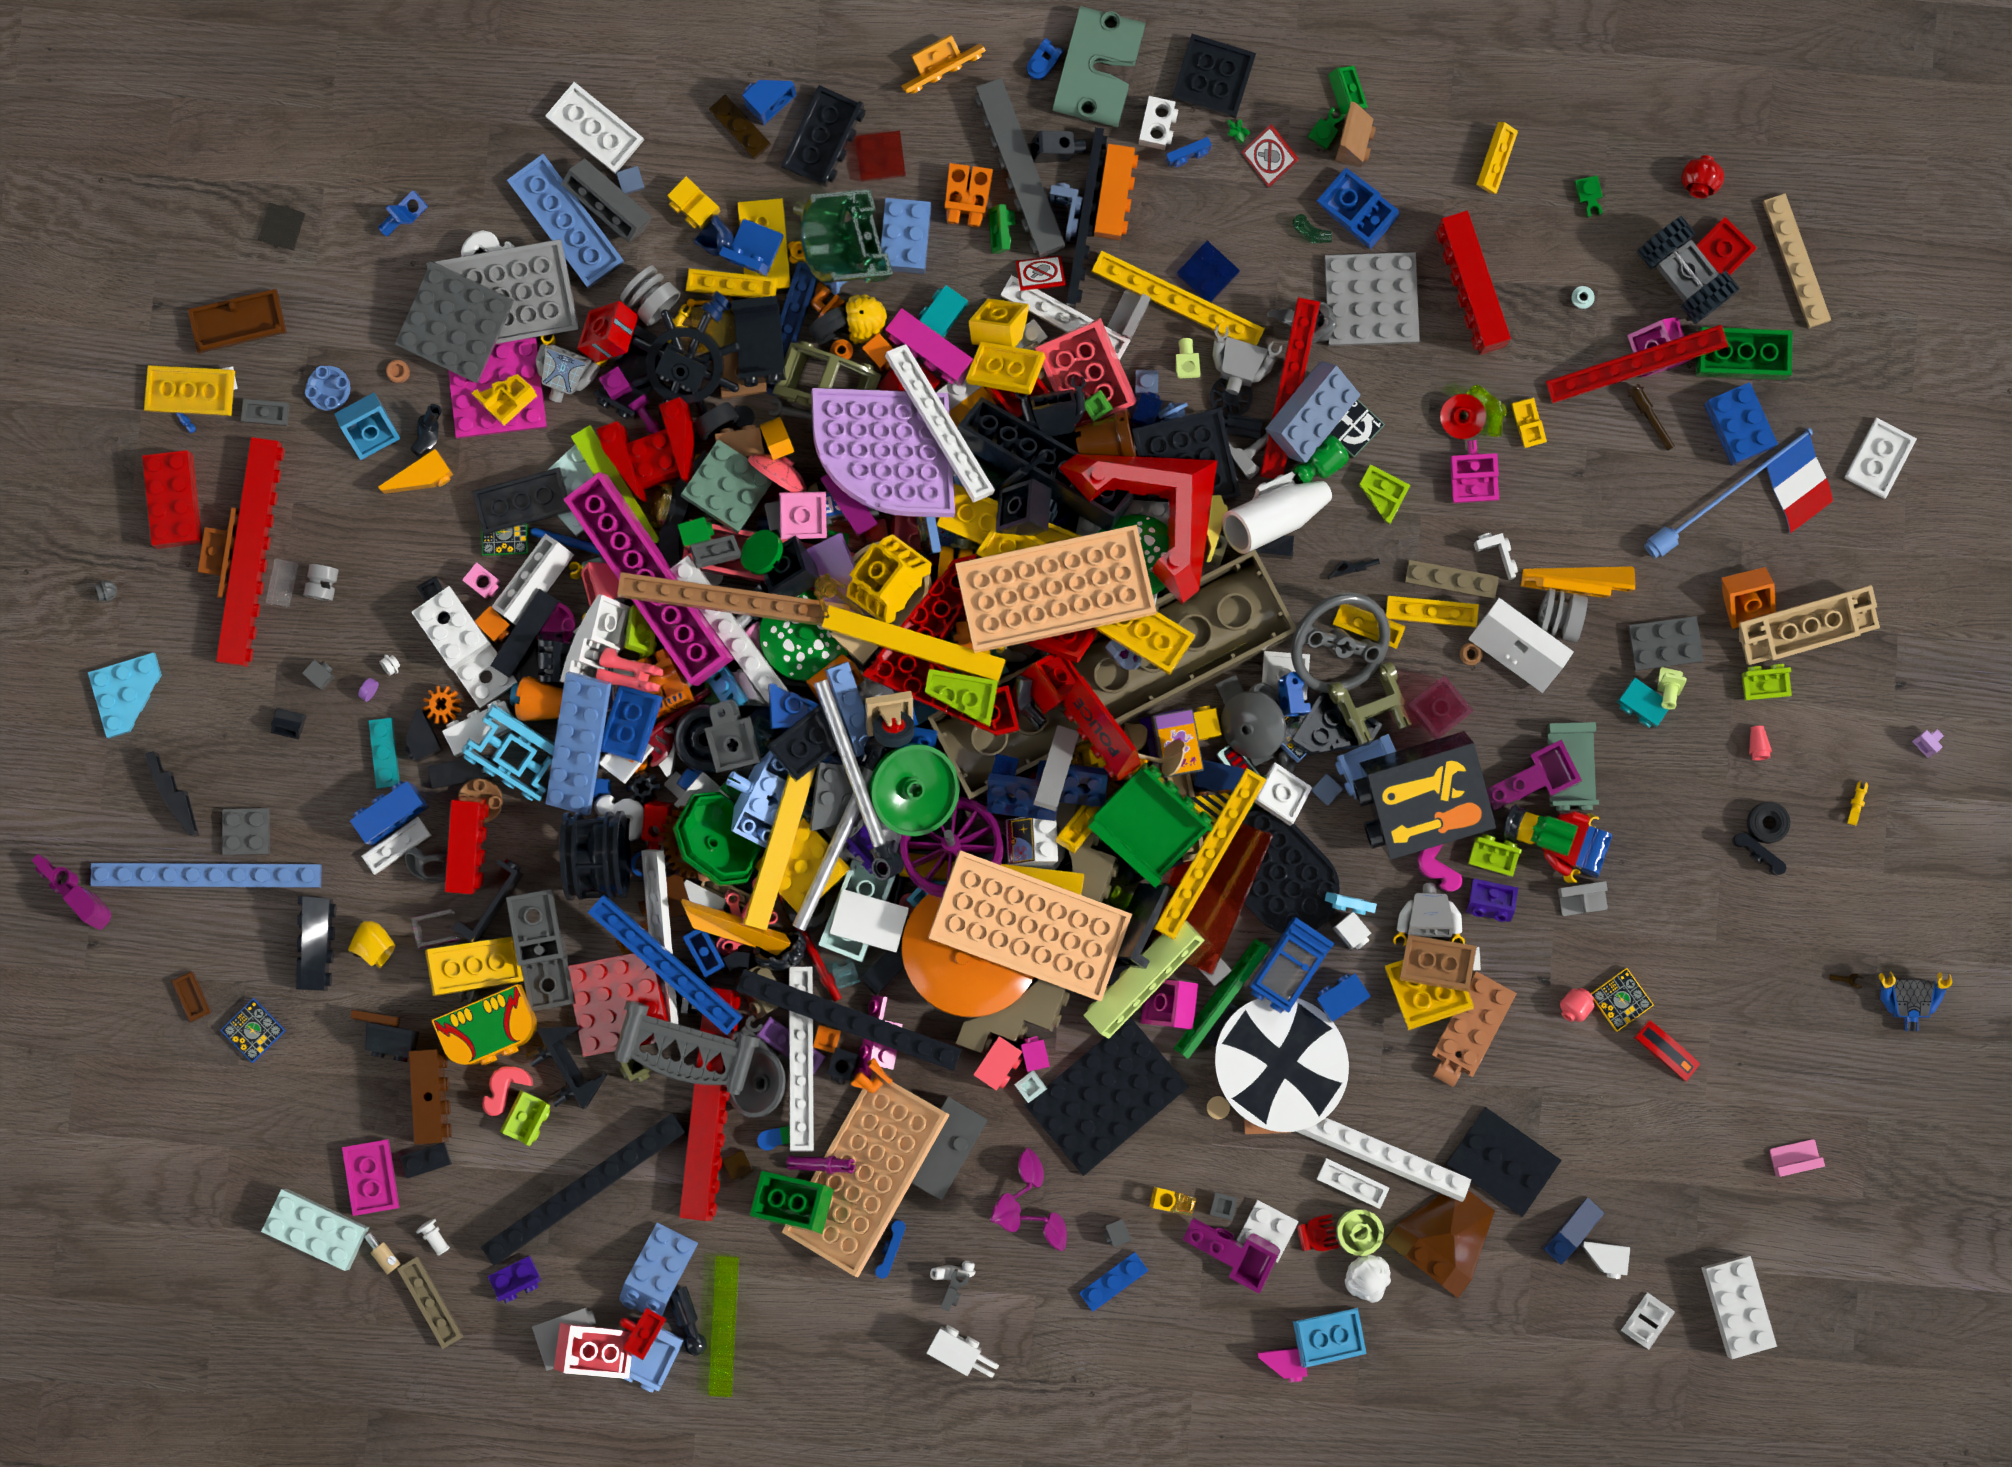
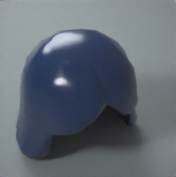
(714, 236)

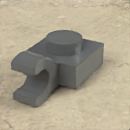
(952, 1295)

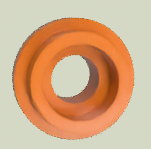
(842, 343)

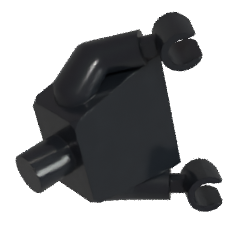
(1056, 411)

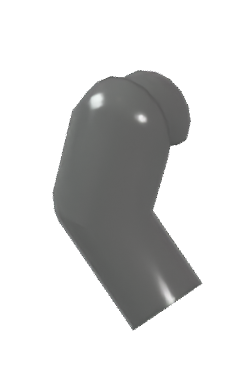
(1284, 760)

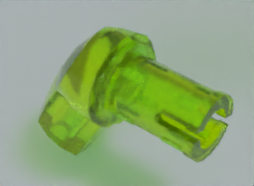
(1494, 409)

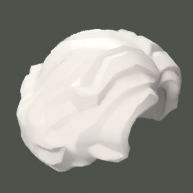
(1368, 1278)

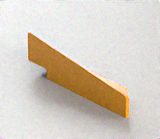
(1581, 581)
(732, 928)

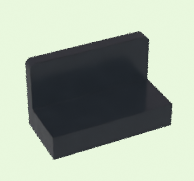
(1280, 548)

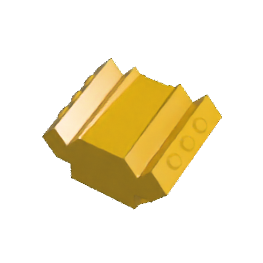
(887, 578)

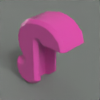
(1434, 869)

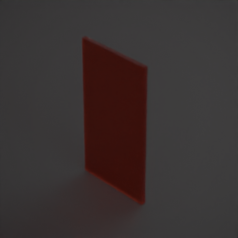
(1222, 896)

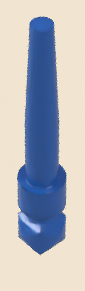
(185, 421)

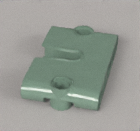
(1094, 44)

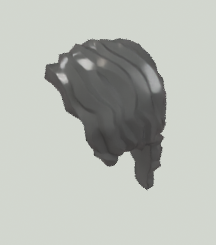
(1324, 324)

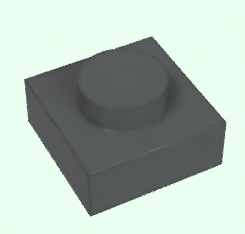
(1223, 1206)

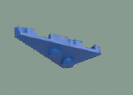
(787, 707)

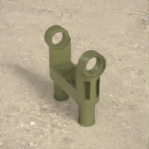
(1392, 703)

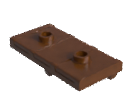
(237, 321)

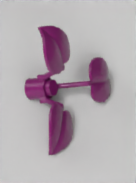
(1007, 1210)

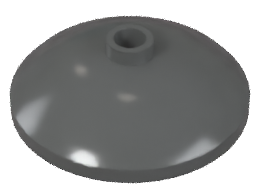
(1262, 718)
(756, 1098)

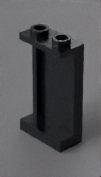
(1145, 910)

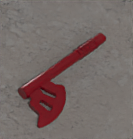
(659, 727)

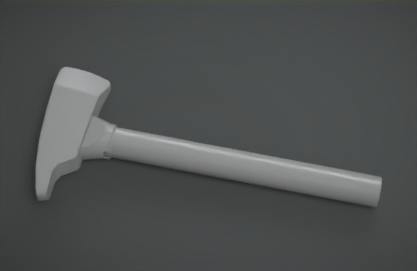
(1243, 457)

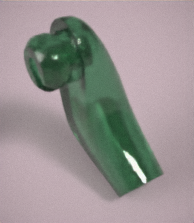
(1309, 232)

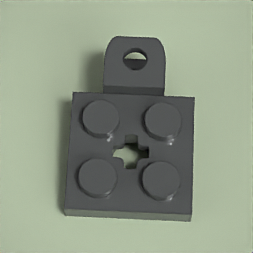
(729, 726)

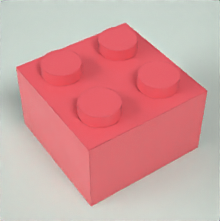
(998, 1064)

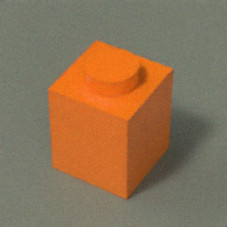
(876, 351)
(493, 625)

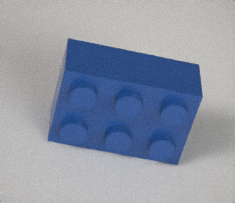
(1740, 424)
(388, 812)

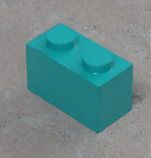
(943, 311)
(1643, 703)

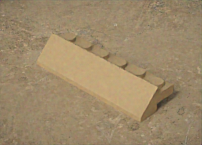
(1809, 625)

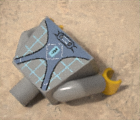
(564, 369)

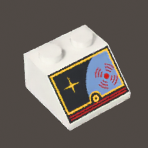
(1031, 842)

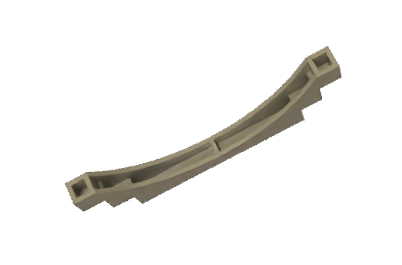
(1043, 1000)

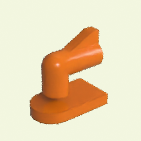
(820, 295)
(871, 1086)

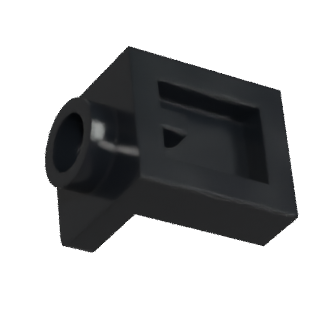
(1127, 873)

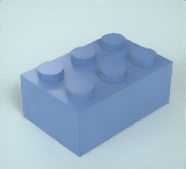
(906, 234)

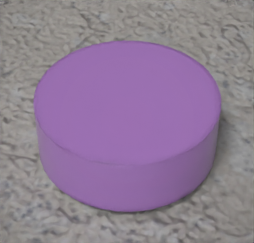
(368, 689)

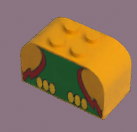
(487, 1027)

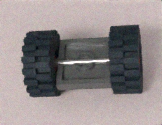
(1687, 270)

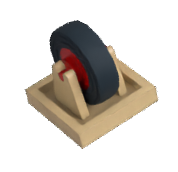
(890, 718)

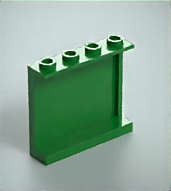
(1150, 823)

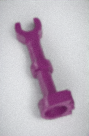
(638, 406)

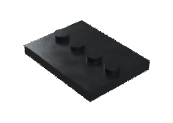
(1503, 1161)

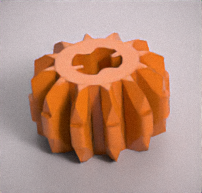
(434, 705)

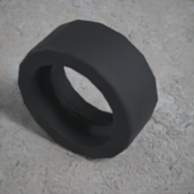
(716, 419)

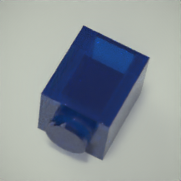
(1147, 409)

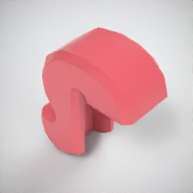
(500, 1085)

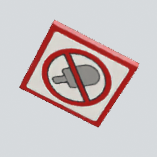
(1270, 155)
(1040, 273)

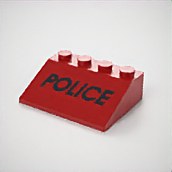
(1101, 730)

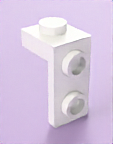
(1488, 541)

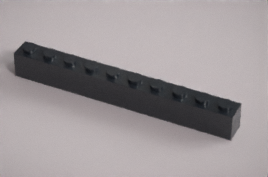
(849, 1020)
(583, 1189)

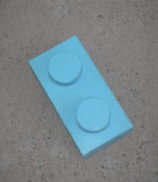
(1358, 905)

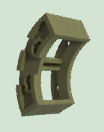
(794, 364)

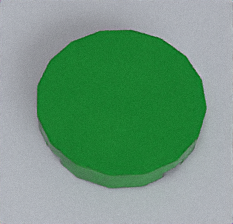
(761, 552)

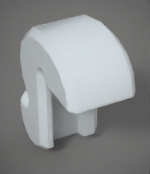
(482, 241)
(632, 810)

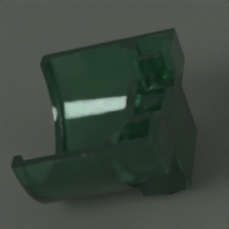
(840, 249)

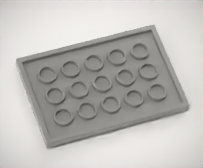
(532, 277)

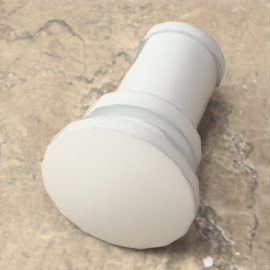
(433, 1237)

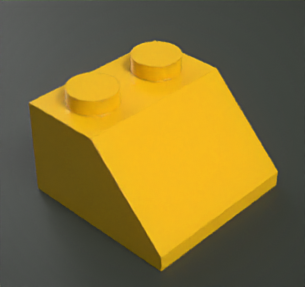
(999, 322)

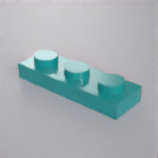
(384, 752)

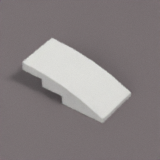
(600, 629)

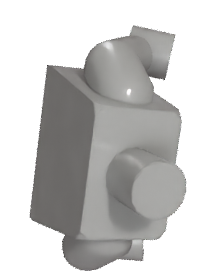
(1241, 361)

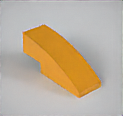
(776, 438)

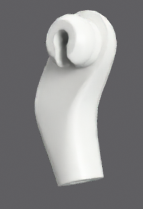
(945, 1272)

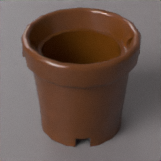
(1108, 436)

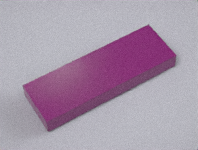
(855, 512)

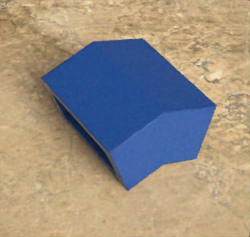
(602, 787)

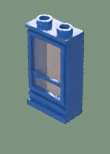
(1290, 965)

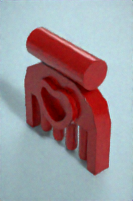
(1315, 1235)

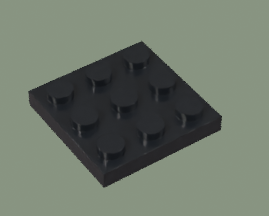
(1213, 76)

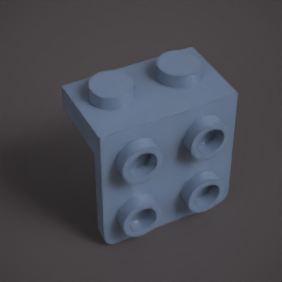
(1064, 195)

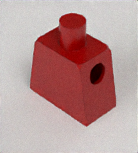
(655, 815)

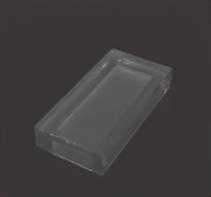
(282, 583)

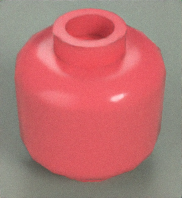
(1577, 1005)

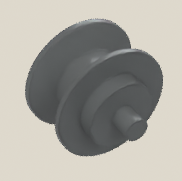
(471, 995)

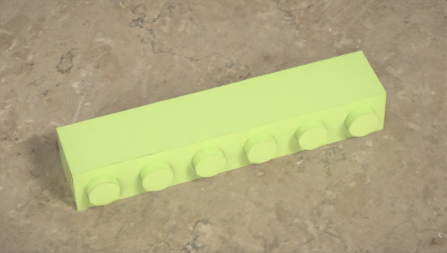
(1138, 984)

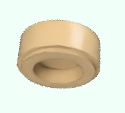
(1218, 1107)

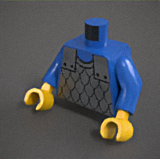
(1912, 997)

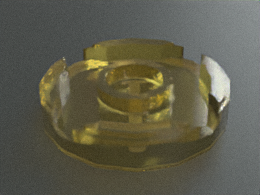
(661, 505)

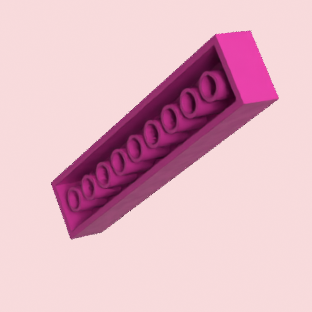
(631, 550)

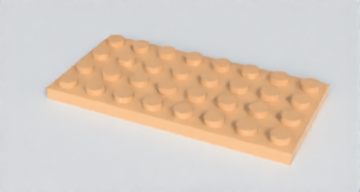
(1055, 588)
(1029, 926)
(888, 1140)

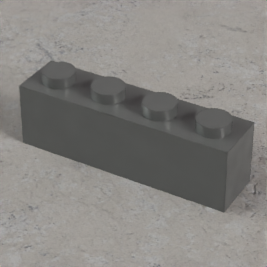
(606, 200)

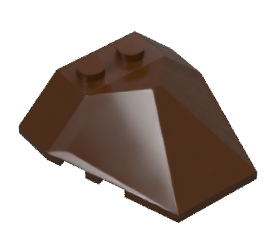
(1445, 1239)

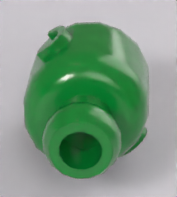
(1324, 462)

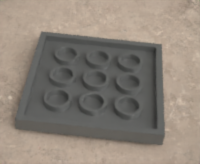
(454, 322)

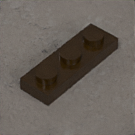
(739, 126)

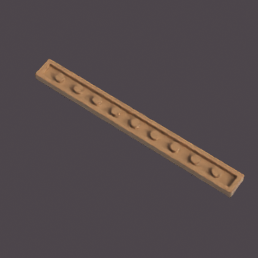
(723, 599)

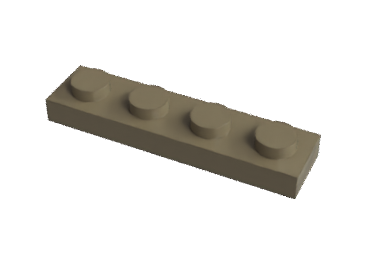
(1451, 579)
(430, 1302)

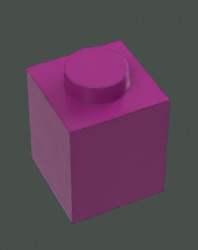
(615, 384)

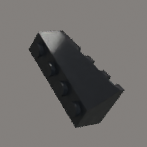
(315, 943)

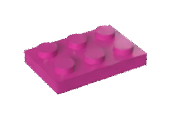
(370, 1177)

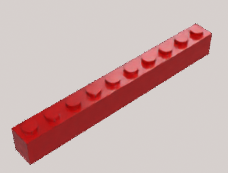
(249, 552)
(706, 1131)

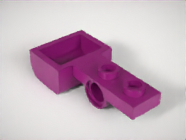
(1551, 769)
(83, 902)
(1250, 1261)

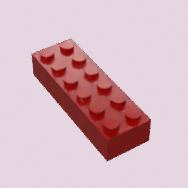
(1473, 283)

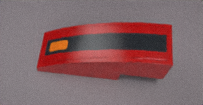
(1667, 1050)

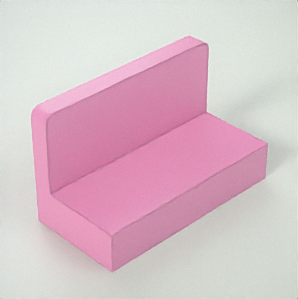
(1796, 1158)

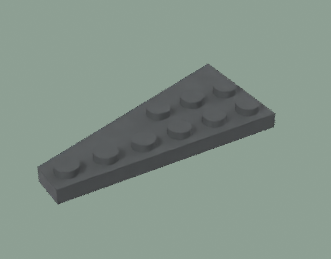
(830, 795)

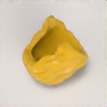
(865, 325)

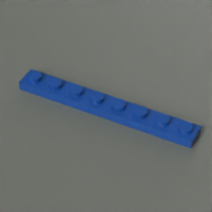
(665, 964)

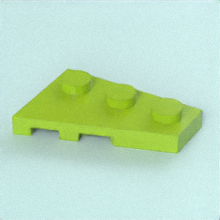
(964, 693)

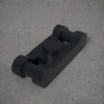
(1760, 853)

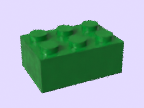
(791, 1202)

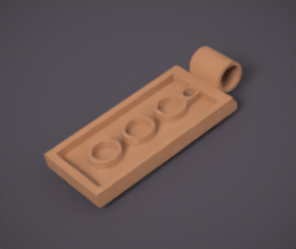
(1472, 1030)

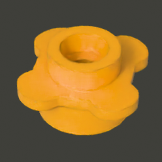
(794, 247)

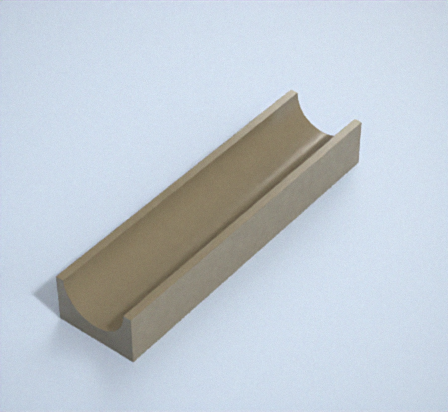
(1230, 609)

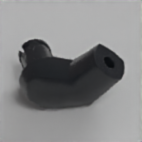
(427, 431)
(1024, 702)

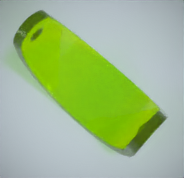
(1119, 898)

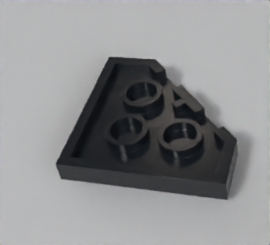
(1327, 730)

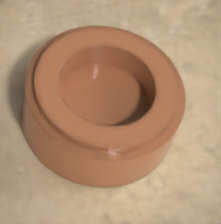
(398, 371)

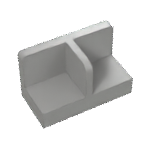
(1583, 898)

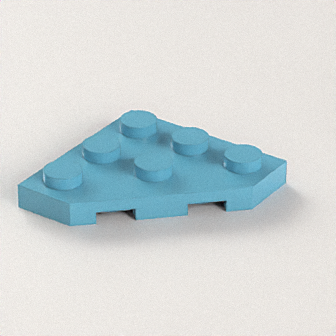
(124, 691)

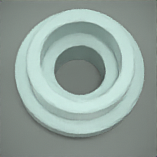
(1578, 302)

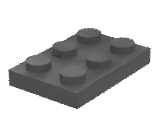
(1665, 643)

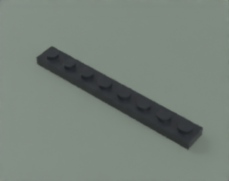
(1088, 209)

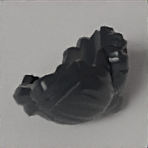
(788, 958)

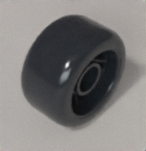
(689, 738)

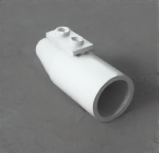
(1274, 512)

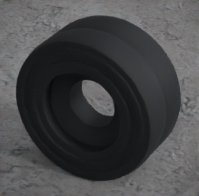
(829, 325)
(1781, 819)

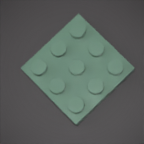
(726, 487)

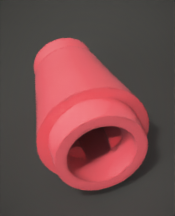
(1759, 744)

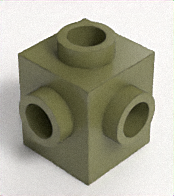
(630, 1072)

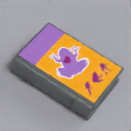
(1178, 726)

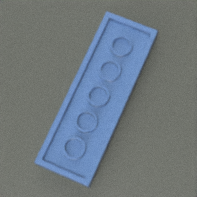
(565, 219)
(578, 743)

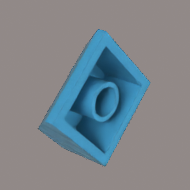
(367, 426)

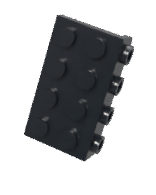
(823, 136)

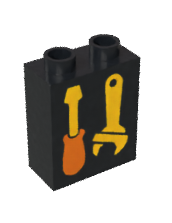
(1424, 796)

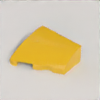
(506, 398)

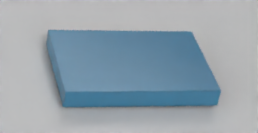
(1329, 1337)

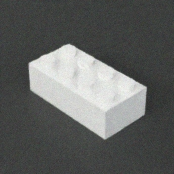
(1739, 1306)

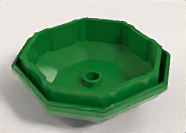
(710, 845)

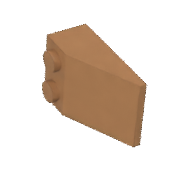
(1355, 137)

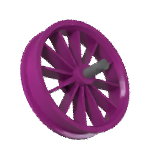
(950, 845)

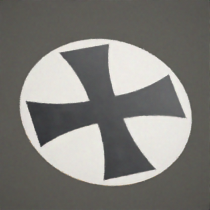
(1281, 1066)

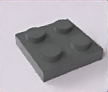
(246, 831)

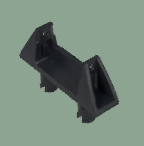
(575, 1082)

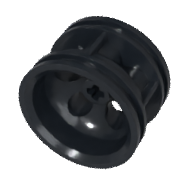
(595, 856)

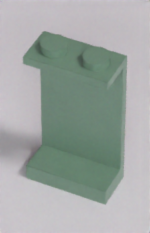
(1580, 745)

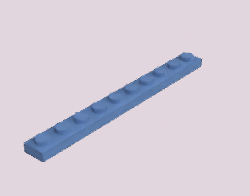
(206, 875)

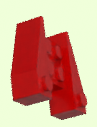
(655, 456)

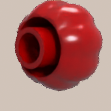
(1702, 177)

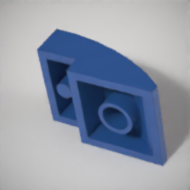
(1358, 208)

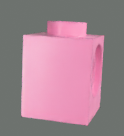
(473, 577)

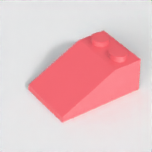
(592, 1351)

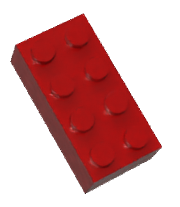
(172, 499)
(466, 844)

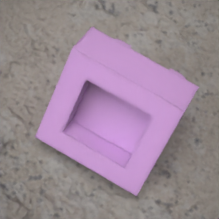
(1928, 742)

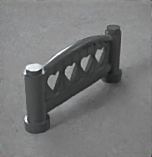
(735, 1054)

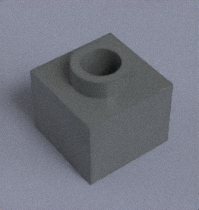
(319, 674)
(1116, 1233)

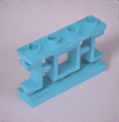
(504, 769)

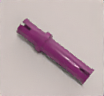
(830, 1164)

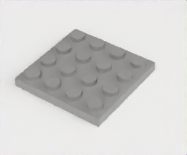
(1373, 298)

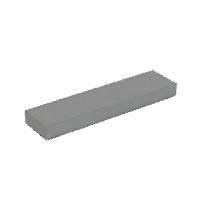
(1056, 768)

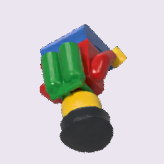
(1564, 840)

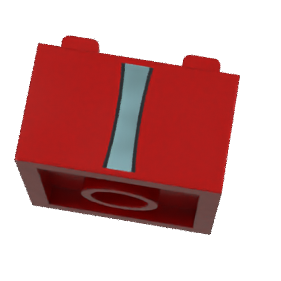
(607, 331)

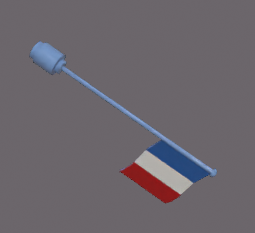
(1794, 479)

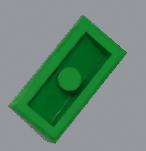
(1347, 88)

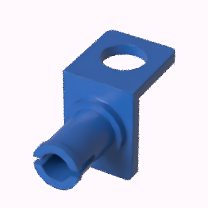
(401, 215)

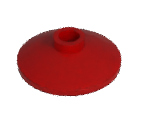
(1460, 427)

